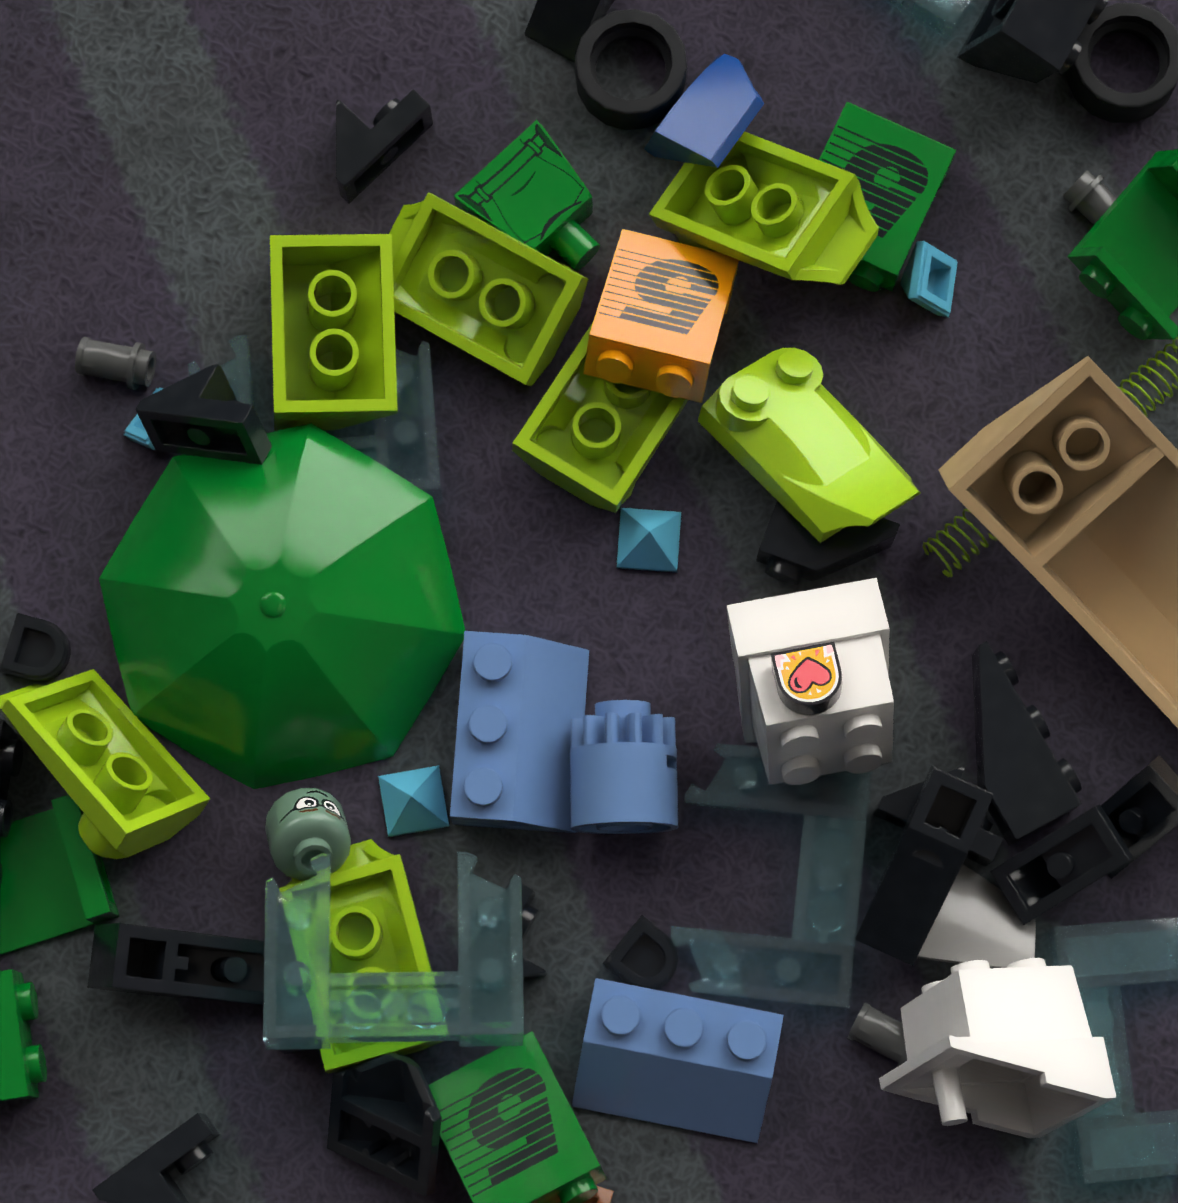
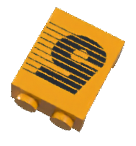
(660, 315)

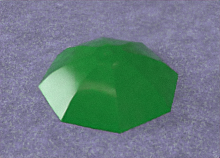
(283, 609)

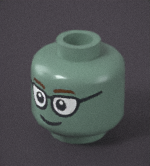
(304, 826)

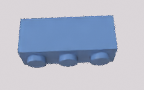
(516, 731)
(677, 1060)

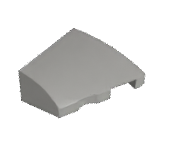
(978, 925)

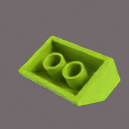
(332, 329)

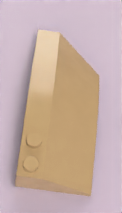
(1091, 511)

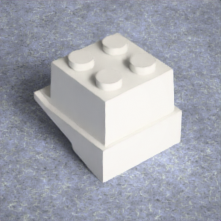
(859, 726)
(1003, 1048)

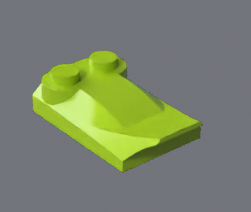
(771, 211)
(482, 288)
(595, 433)
(805, 445)
(106, 763)
(372, 933)

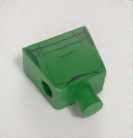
(534, 198)

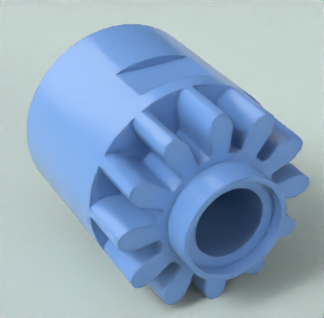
(623, 770)

